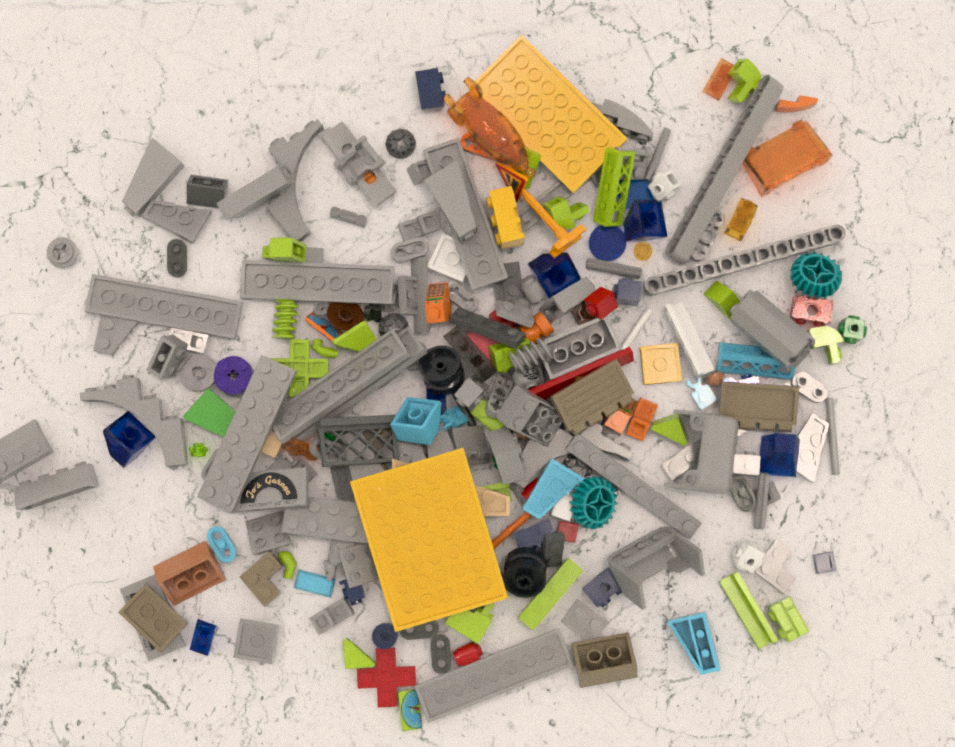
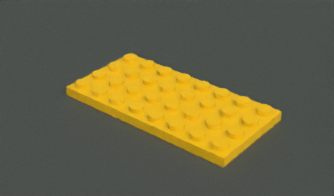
(549, 113)

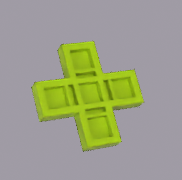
(301, 362)

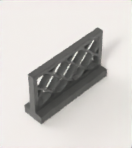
(354, 424)

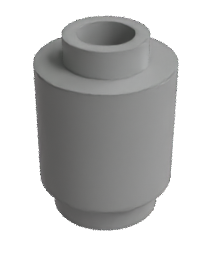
(532, 289)

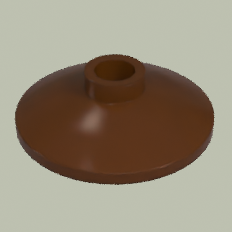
(344, 315)

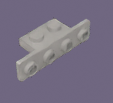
(413, 293)

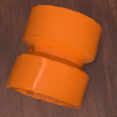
(540, 328)

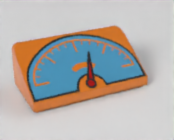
(323, 326)

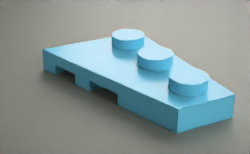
(551, 487)

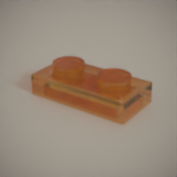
(718, 80)
(299, 447)

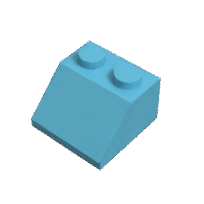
(417, 421)

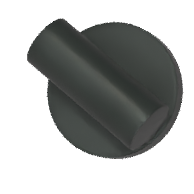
(373, 312)

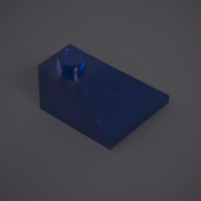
(645, 221)
(554, 273)
(127, 439)
(779, 454)

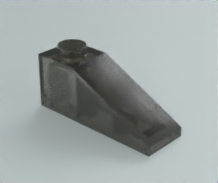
(470, 354)

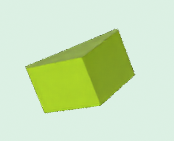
(722, 298)
(672, 428)
(355, 657)

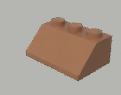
(189, 573)

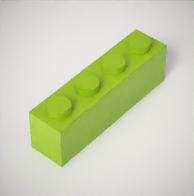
(550, 595)

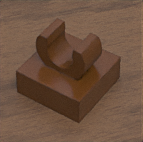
(581, 315)

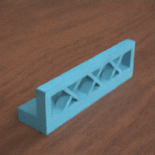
(755, 355)

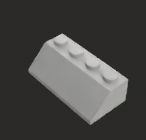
(580, 347)
(22, 449)
(55, 487)

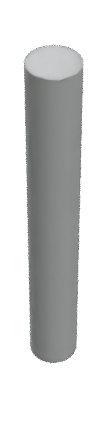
(657, 154)

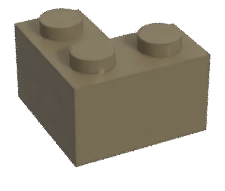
(258, 578)

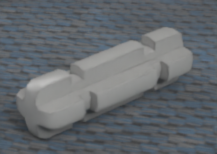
(348, 216)

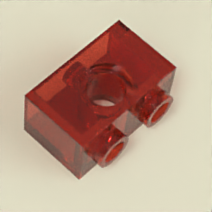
(822, 307)

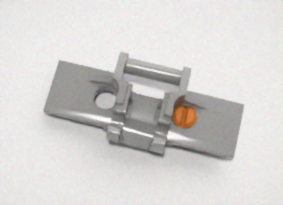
(353, 167)

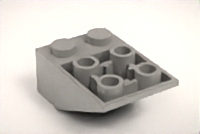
(530, 415)

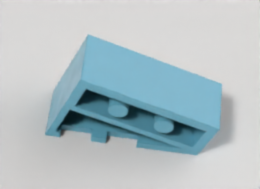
(696, 638)

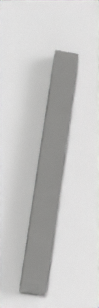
(724, 169)
(752, 256)

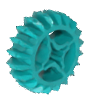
(804, 275)
(593, 502)

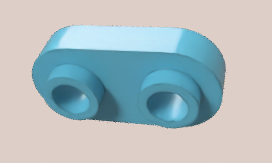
(222, 544)

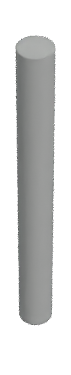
(832, 436)

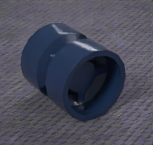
(384, 636)

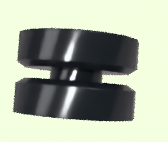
(442, 370)
(525, 572)

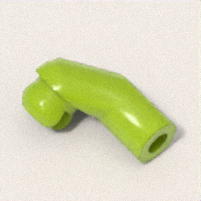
(324, 351)
(289, 562)

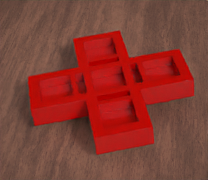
(386, 677)

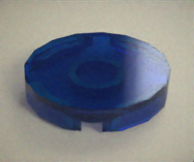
(607, 243)

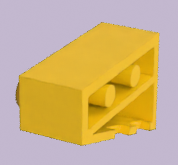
(505, 218)

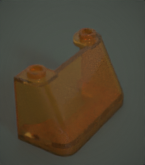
(785, 157)

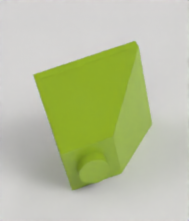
(355, 338)

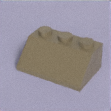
(604, 660)

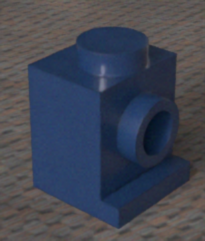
(354, 594)

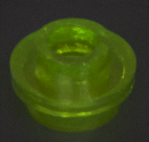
(198, 449)

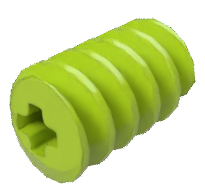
(285, 317)

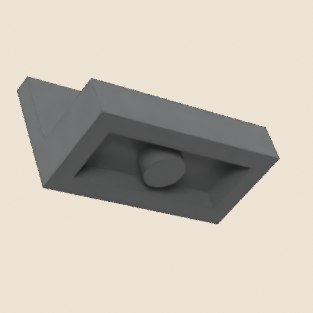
(205, 190)

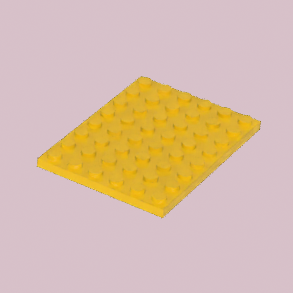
(429, 539)

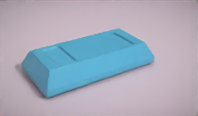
(314, 583)

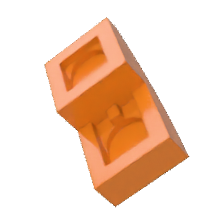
(802, 103)
(641, 419)

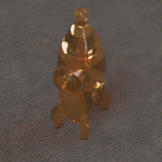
(489, 128)

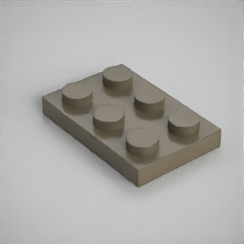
(153, 617)

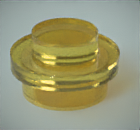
(642, 251)

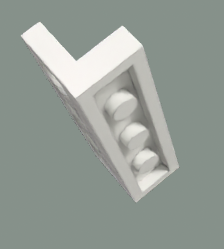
(689, 339)

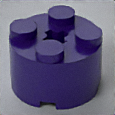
(226, 368)

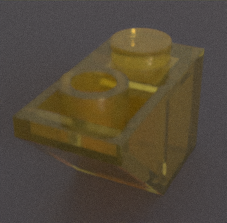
(741, 219)

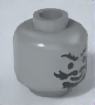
(528, 379)

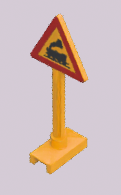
(518, 184)

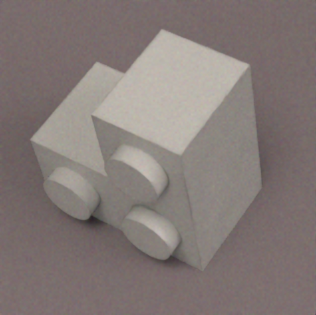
(506, 455)

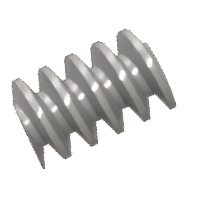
(530, 355)

